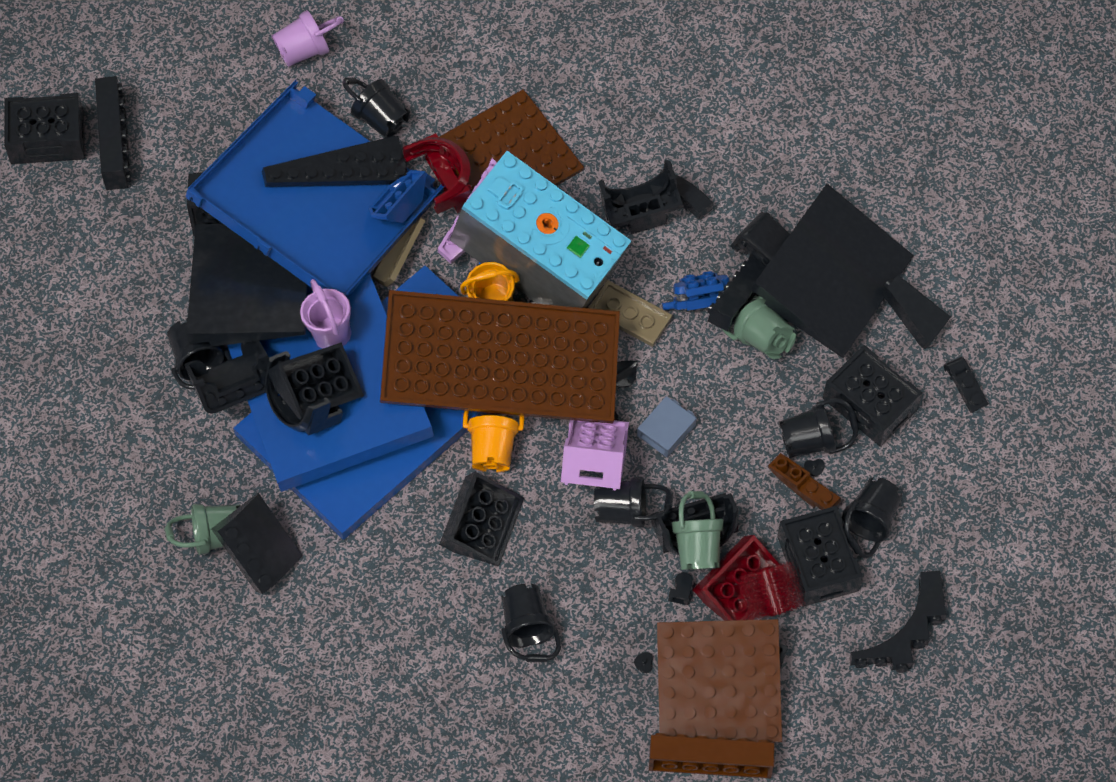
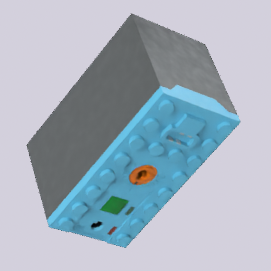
(540, 234)

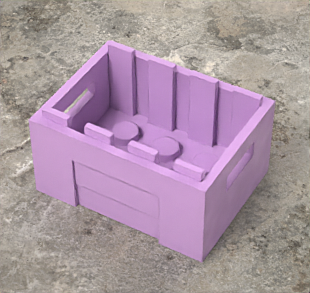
(596, 449)

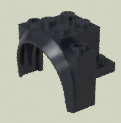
(644, 204)

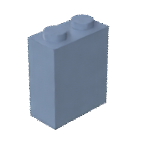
(666, 426)

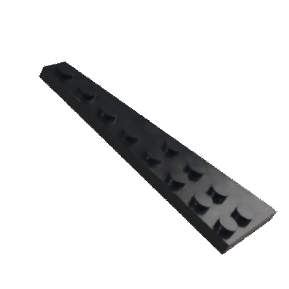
(362, 164)

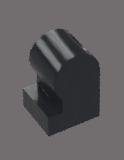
(682, 589)

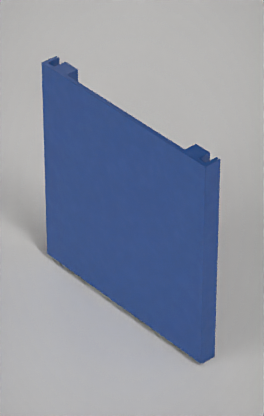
(305, 229)

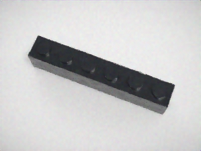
(735, 295)

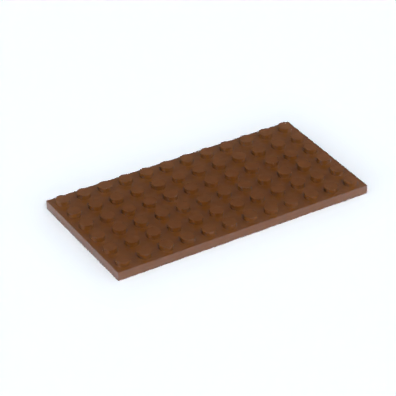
(500, 357)

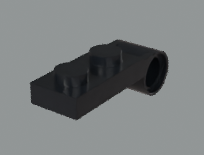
(966, 384)

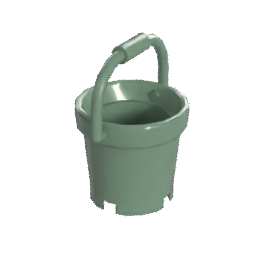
(763, 329)
(202, 521)
(698, 539)

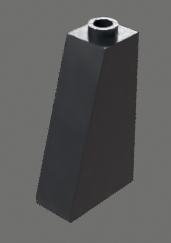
(915, 310)

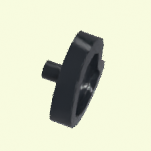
(814, 467)
(643, 662)

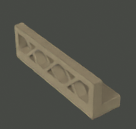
(391, 264)

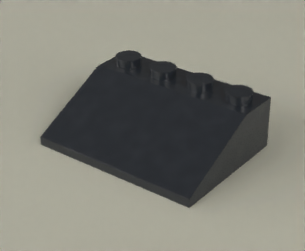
(316, 376)
(481, 519)
(257, 543)

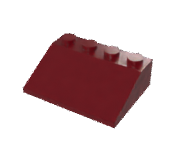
(720, 586)

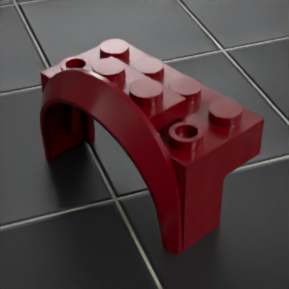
(456, 188)

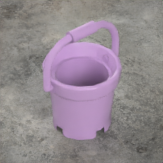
(303, 38)
(326, 316)

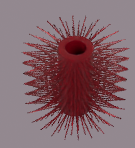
(771, 590)

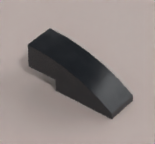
(693, 198)

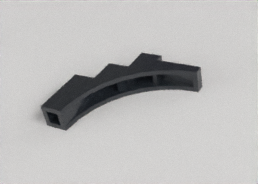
(915, 633)

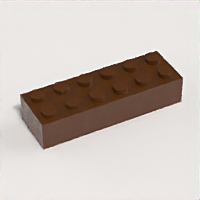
(711, 756)

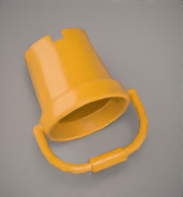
(490, 281)
(492, 440)

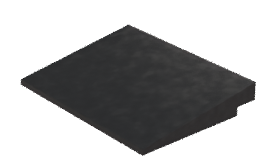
(831, 271)
(240, 292)

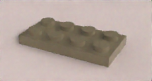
(636, 314)

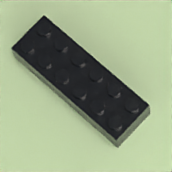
(112, 133)

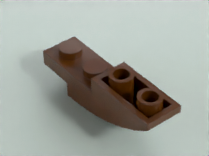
(802, 484)

